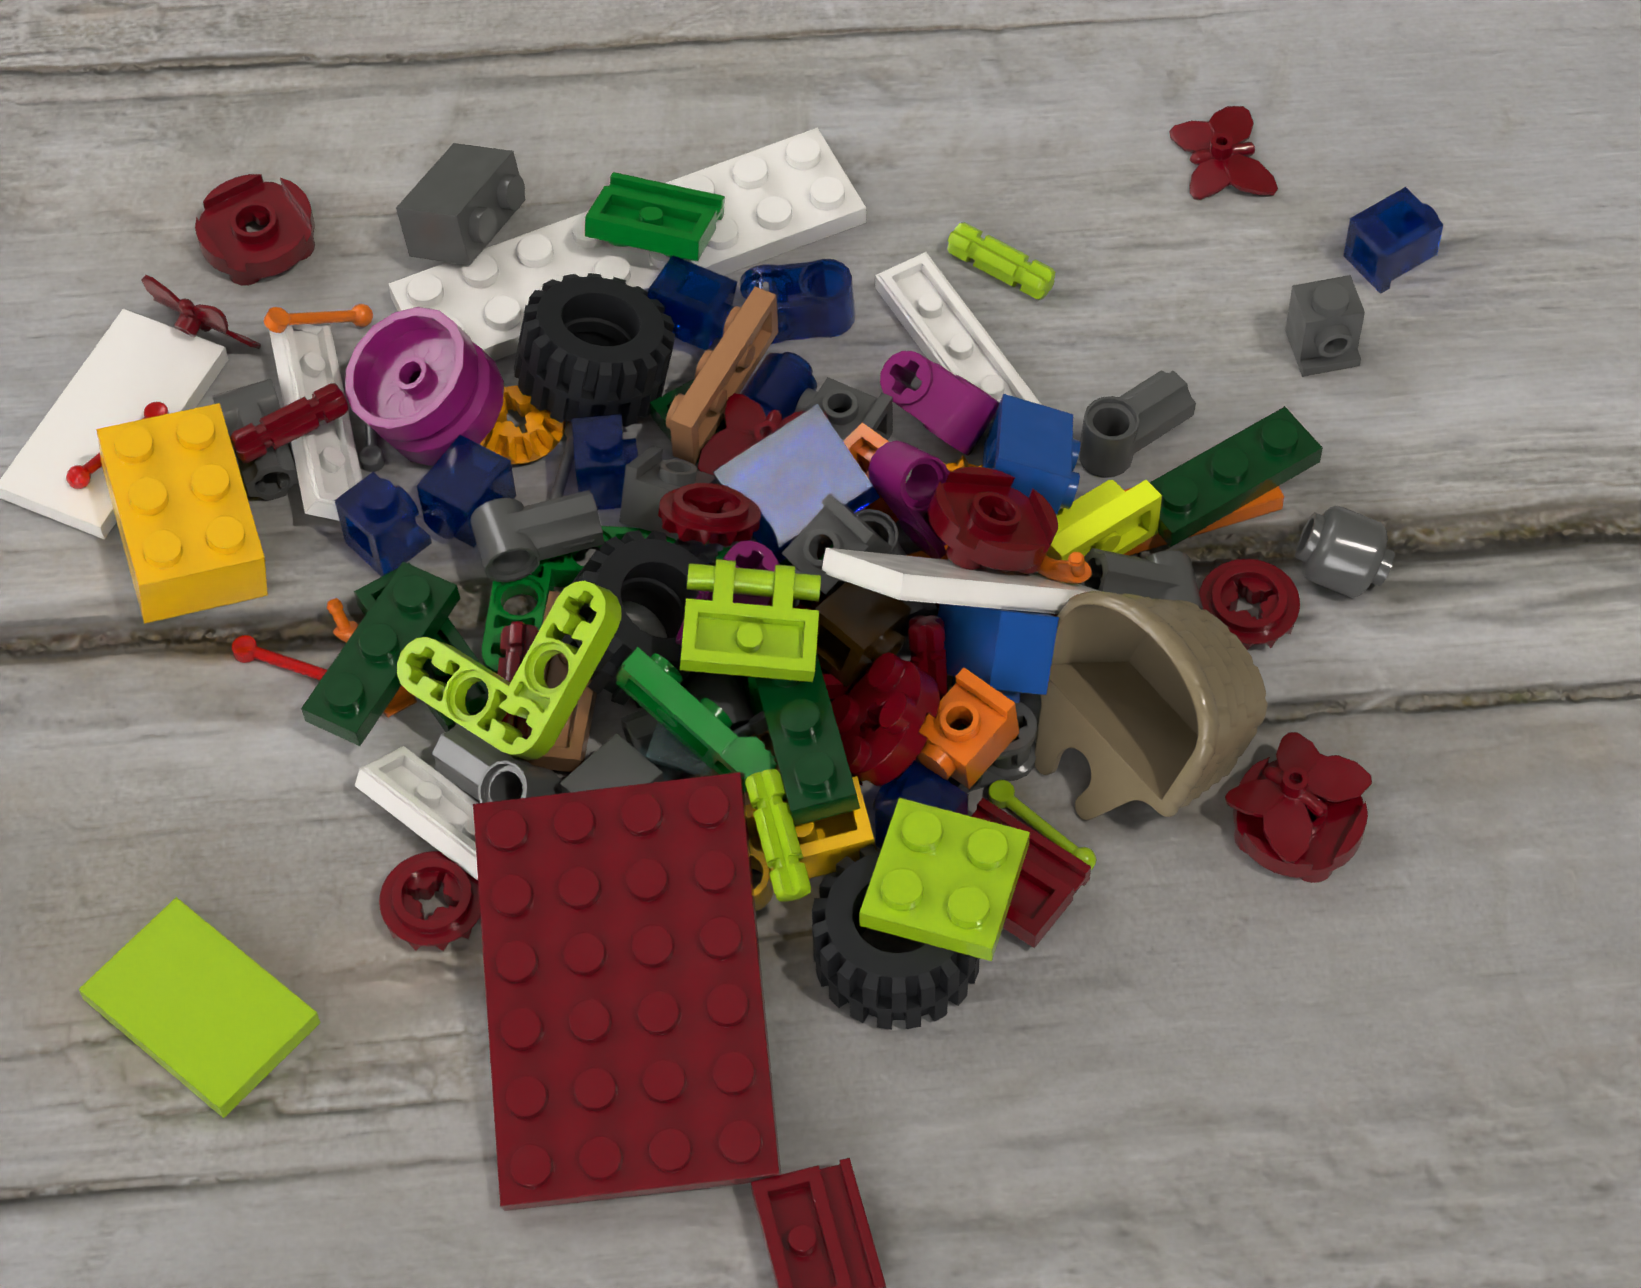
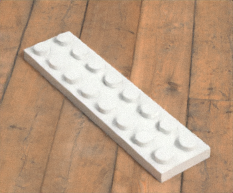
(771, 206)

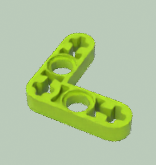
(527, 693)

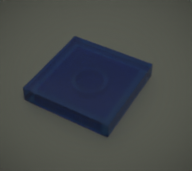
(793, 474)

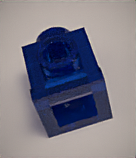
(1392, 238)
(694, 300)
(602, 458)
(381, 523)

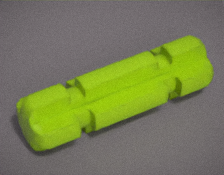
(1001, 261)
(778, 835)

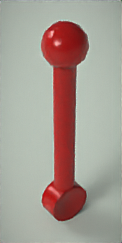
(79, 476)
(246, 650)

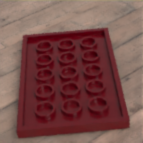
(624, 993)

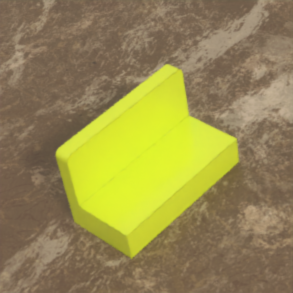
(1107, 520)

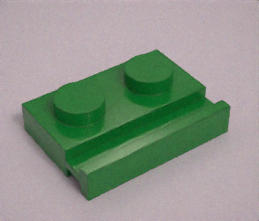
(654, 216)

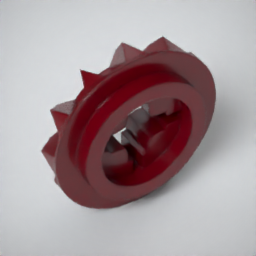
(709, 514)
(1257, 583)
(419, 879)

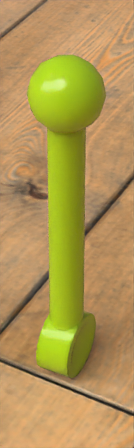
(1003, 796)

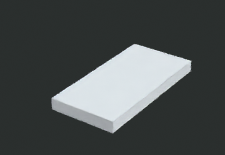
(125, 372)
(947, 583)

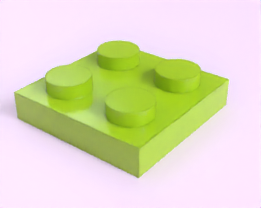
(944, 879)

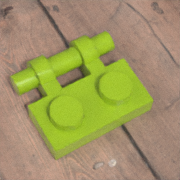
(750, 637)

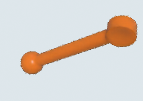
(278, 319)

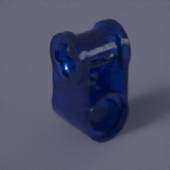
(811, 297)

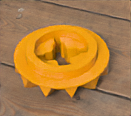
(540, 436)

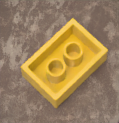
(182, 513)

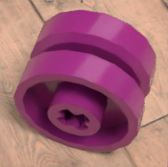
(423, 384)

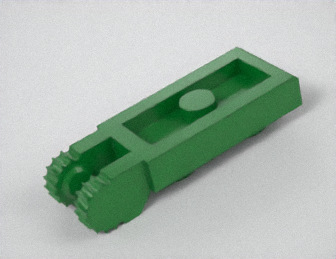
(697, 724)

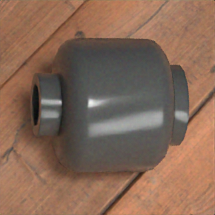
(1344, 551)

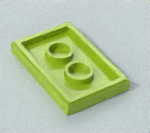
(200, 1007)

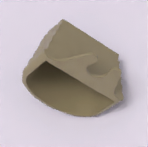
(1149, 698)

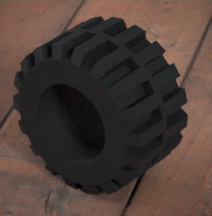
(593, 349)
(648, 574)
(876, 980)

